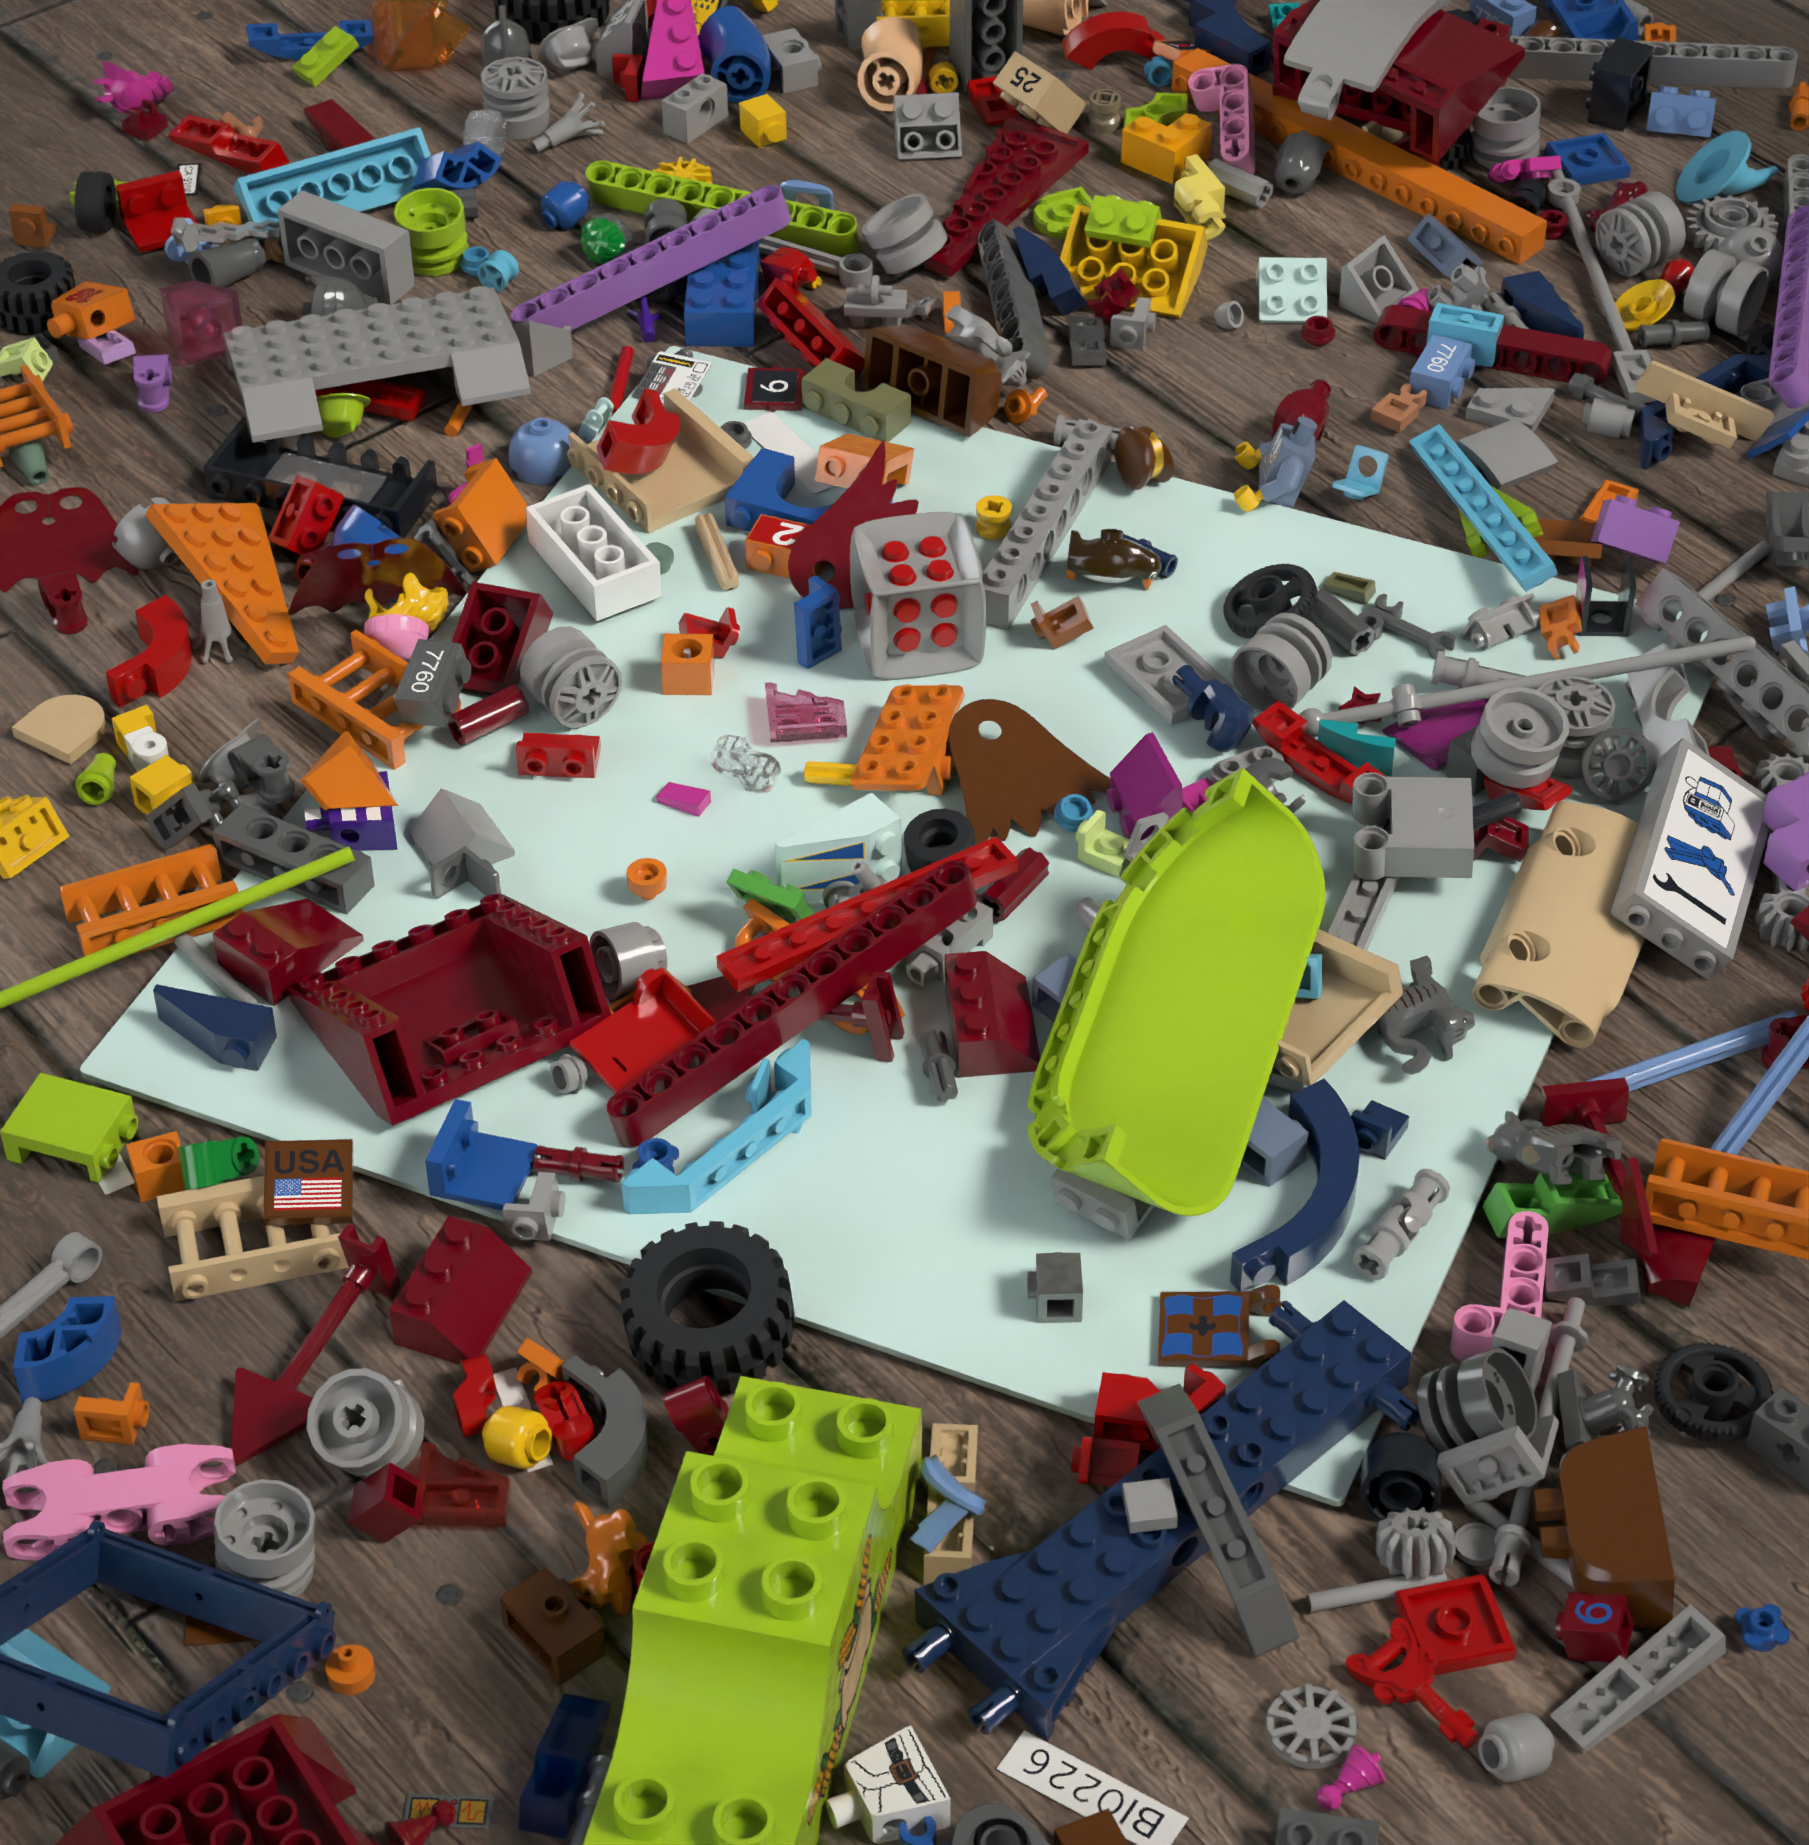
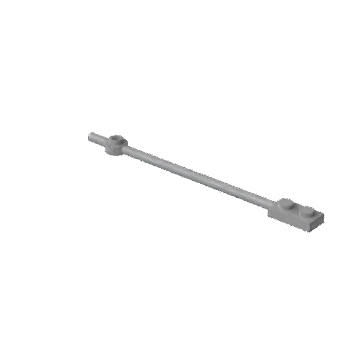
(1627, 362)

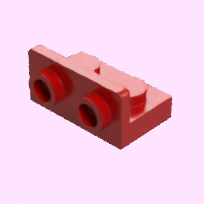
(306, 516)
(558, 755)

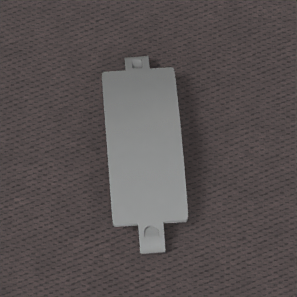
(1352, 46)

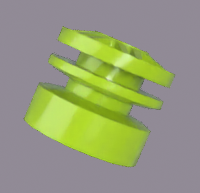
(435, 229)

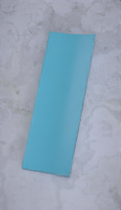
(355, 177)

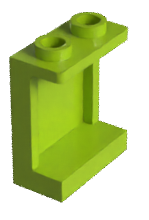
(70, 1124)

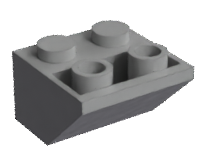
(927, 126)

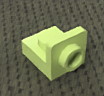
(24, 353)
(1101, 846)

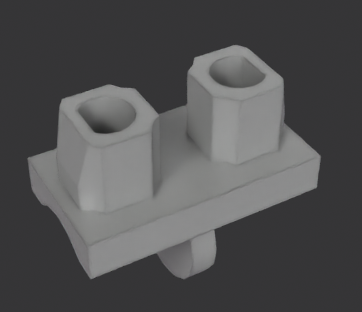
(1468, 291)
(875, 301)

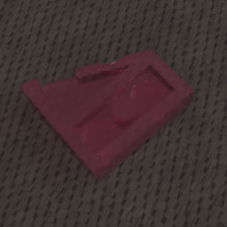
(803, 716)

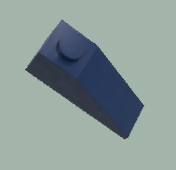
(221, 1027)

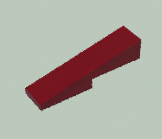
(336, 125)

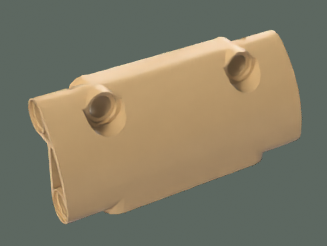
(1555, 931)

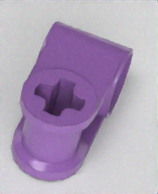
(153, 381)

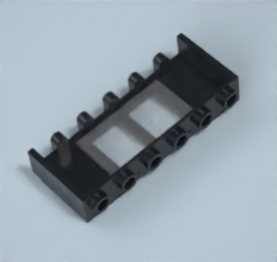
(265, 471)

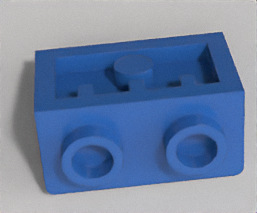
(818, 623)

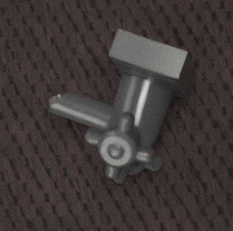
(190, 810)
(1589, 1413)

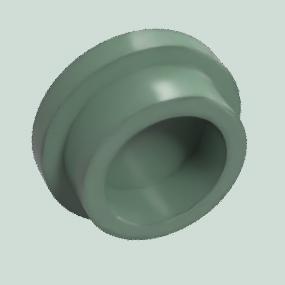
(663, 554)

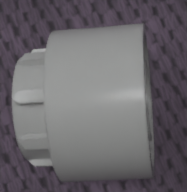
(624, 955)

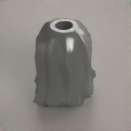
(1299, 162)

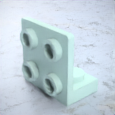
(1291, 289)

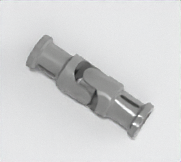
(1400, 1224)

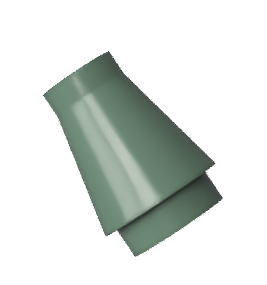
(31, 461)

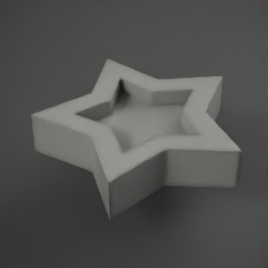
(922, 307)

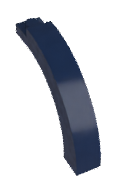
(1323, 1219)

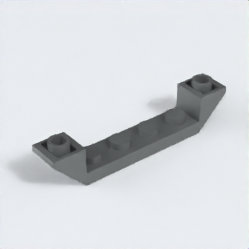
(1220, 1519)

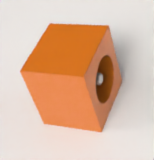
(687, 664)

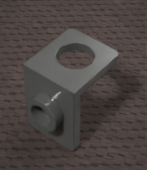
(468, 868)

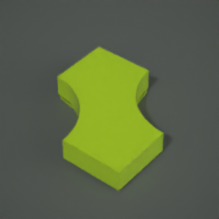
(1163, 109)

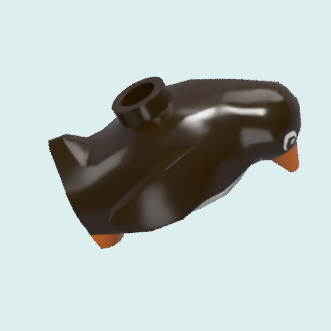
(1111, 558)

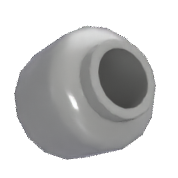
(1516, 1747)

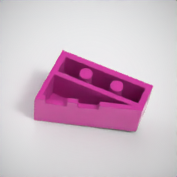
(672, 51)

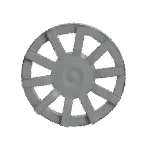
(1311, 1726)

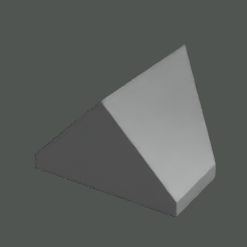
(543, 345)

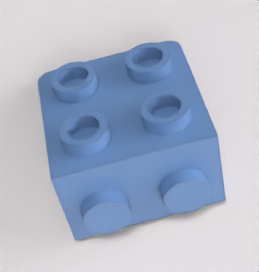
(1681, 113)

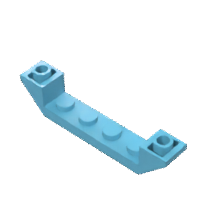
(658, 1190)

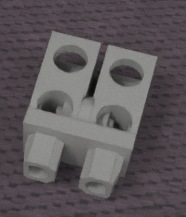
(960, 937)

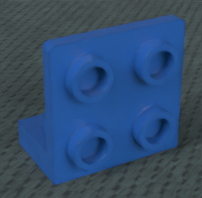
(475, 1164)

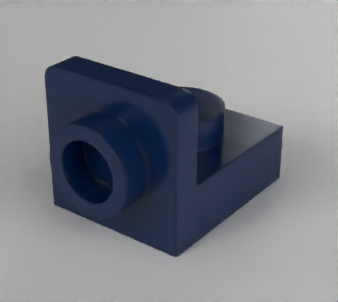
(1379, 1128)

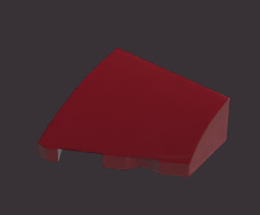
(1678, 1265)

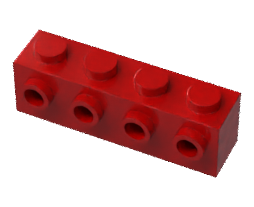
(807, 328)

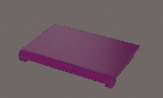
(1438, 726)

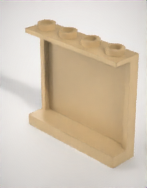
(693, 477)
(1354, 996)

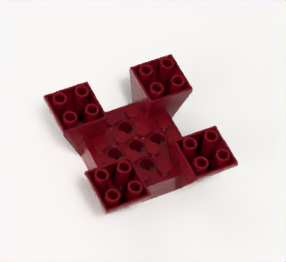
(252, 1789)

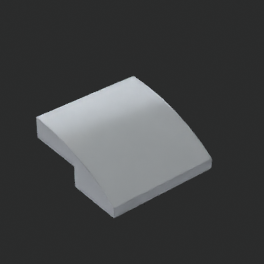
(1508, 454)

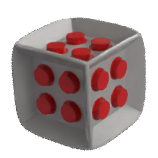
(918, 595)

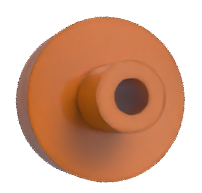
(646, 878)
(350, 1669)

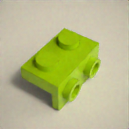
(1122, 220)

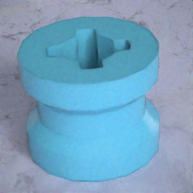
(498, 270)

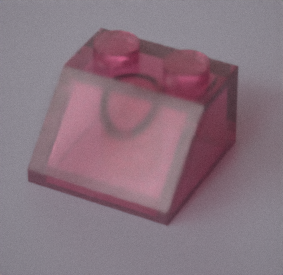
(197, 318)

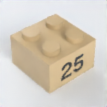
(1038, 94)

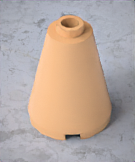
(1054, 15)

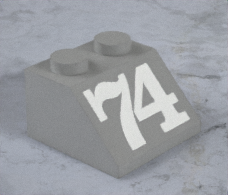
(623, 34)

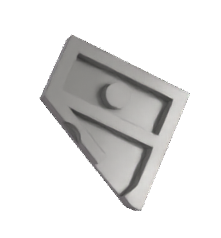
(1500, 405)

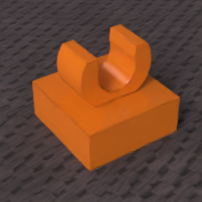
(541, 1362)

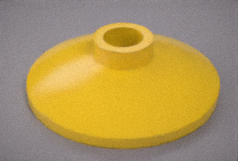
(1645, 303)

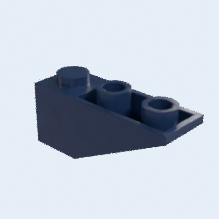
(1540, 305)

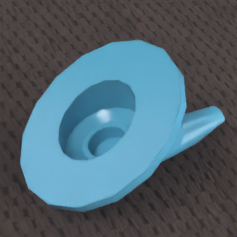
(1721, 170)

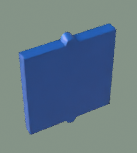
(1780, 432)

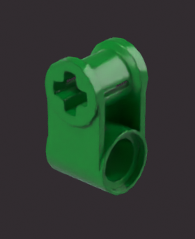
(216, 1161)

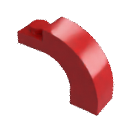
(639, 446)
(165, 660)

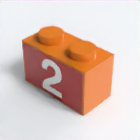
(771, 543)

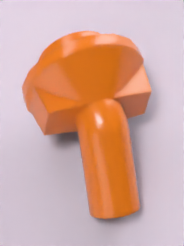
(1021, 405)

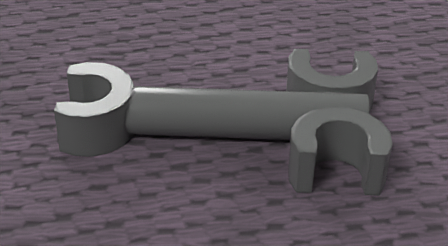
(1389, 618)

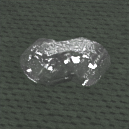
(754, 769)

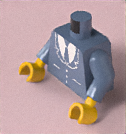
(1282, 466)

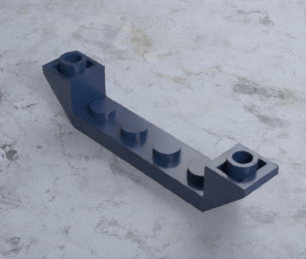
(1730, 375)

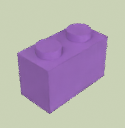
(1635, 530)

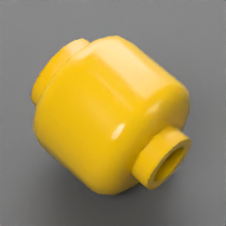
(517, 1437)

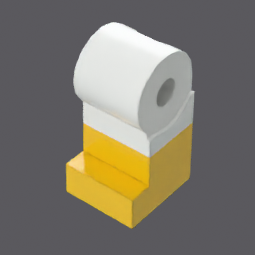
(138, 737)

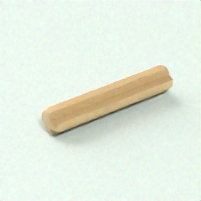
(716, 551)

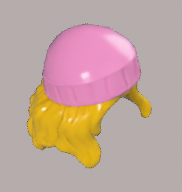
(411, 618)

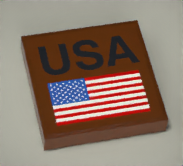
(308, 1182)

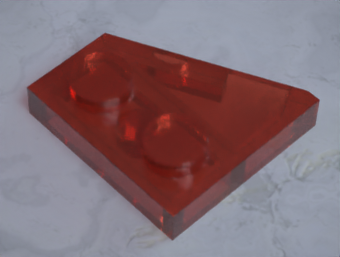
(461, 1492)

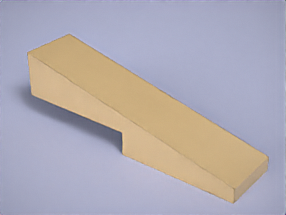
(958, 1453)

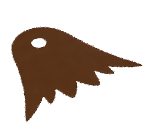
(1015, 772)

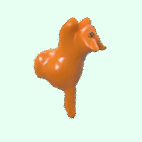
(611, 1550)

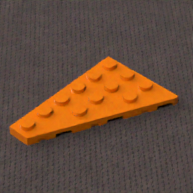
(233, 549)

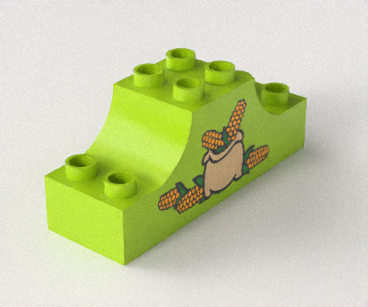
(760, 1620)

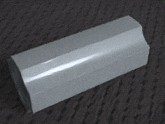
(1242, 184)

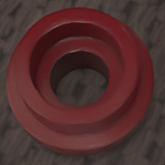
(1318, 331)

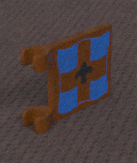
(1214, 1327)

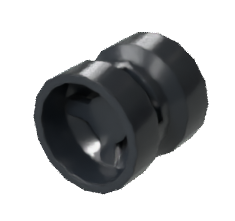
(1528, 195)

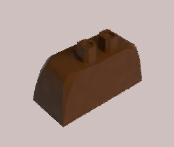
(942, 377)
(1611, 1525)

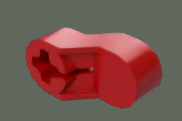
(474, 1395)
(566, 1417)

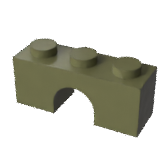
(876, 413)

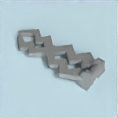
(192, 234)

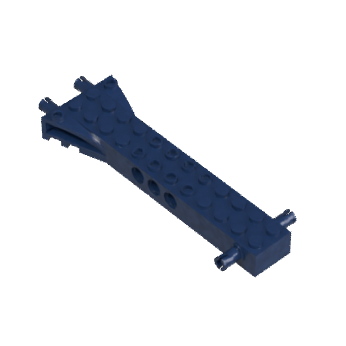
(1046, 1614)

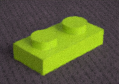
(325, 56)

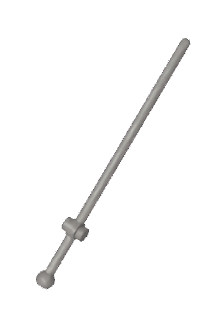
(1408, 705)

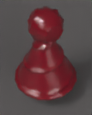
(417, 1830)

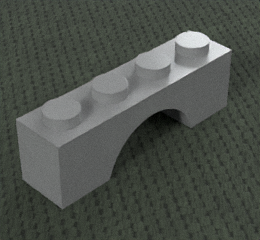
(1656, 696)

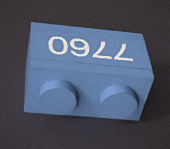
(1515, 13)
(1442, 370)

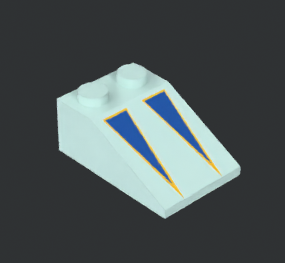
(830, 847)

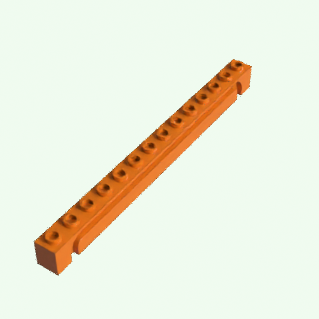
(1389, 170)

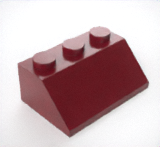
(989, 1016)
(458, 1293)

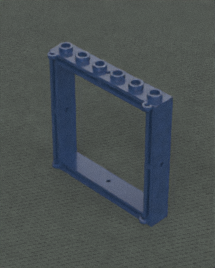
(292, 1633)

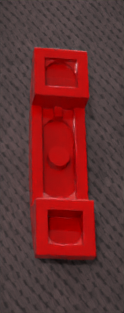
(1308, 757)

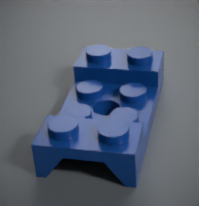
(1596, 19)

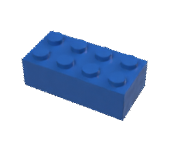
(724, 300)

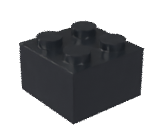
(1619, 84)

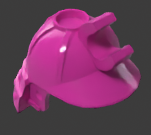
(129, 88)

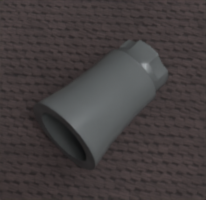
(226, 262)

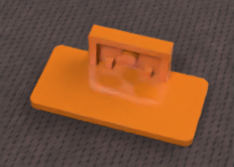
(911, 741)

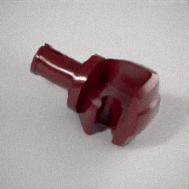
(1305, 403)

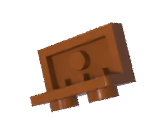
(1569, 540)

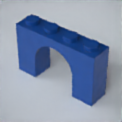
(763, 491)

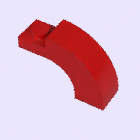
(1107, 34)

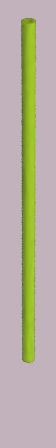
(175, 927)

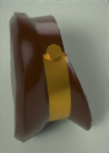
(1142, 457)

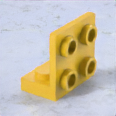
(27, 832)

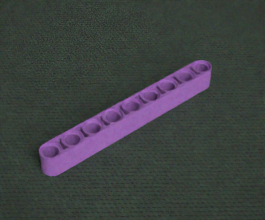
(659, 261)
(1791, 334)

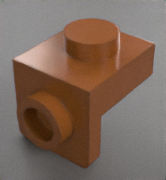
(30, 225)
(1062, 622)

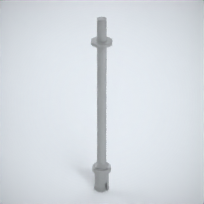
(1513, 1539)

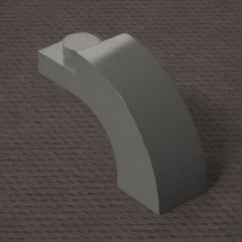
(1788, 528)

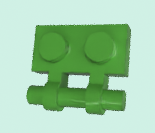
(785, 901)

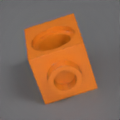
(156, 1166)

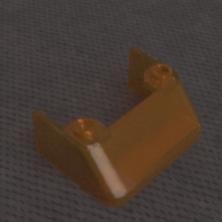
(415, 34)

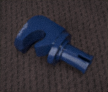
(1219, 707)

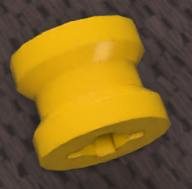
(993, 517)

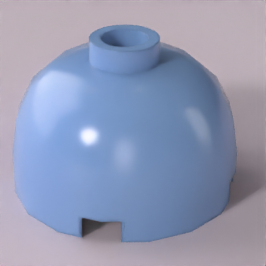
(540, 451)

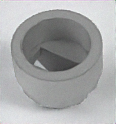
(1229, 315)

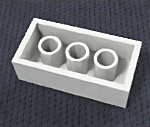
(593, 552)

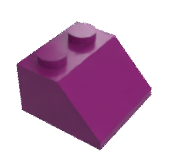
(1144, 786)

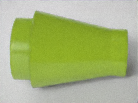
(97, 780)

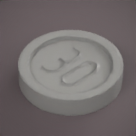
(1475, 1544)

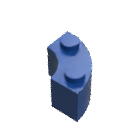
(457, 171)
(68, 1349)

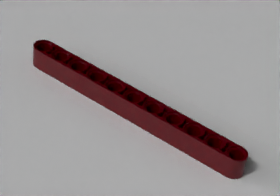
(791, 1003)

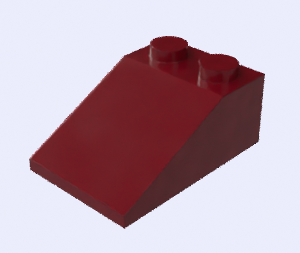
(497, 632)
(280, 944)

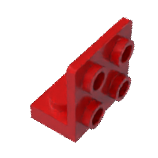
(150, 208)

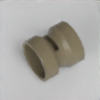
(1104, 109)

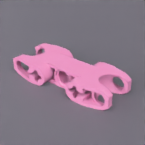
(153, 1498)

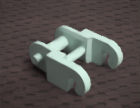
(595, 420)

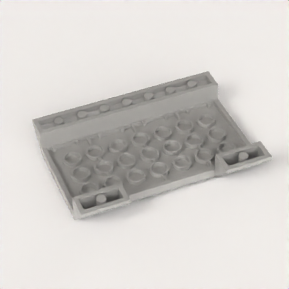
(288, 361)

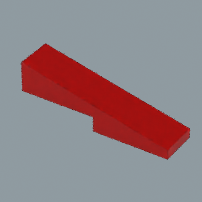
(222, 144)

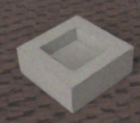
(1149, 1505)

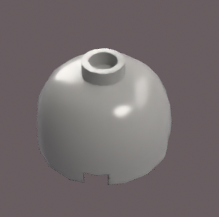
(1755, 246)
(140, 540)

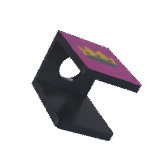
(1618, 611)

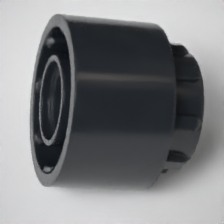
(1400, 1474)

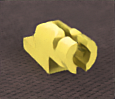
(1200, 197)

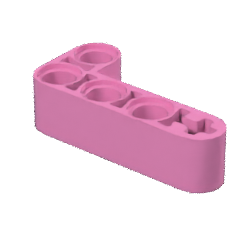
(1231, 92)
(1520, 1286)

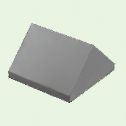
(1374, 281)
(454, 823)

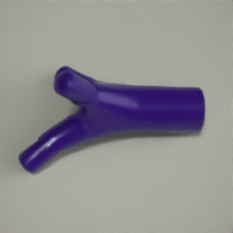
(645, 320)

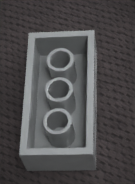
(346, 244)

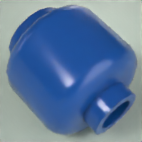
(564, 205)

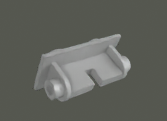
(1488, 625)

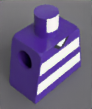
(356, 827)

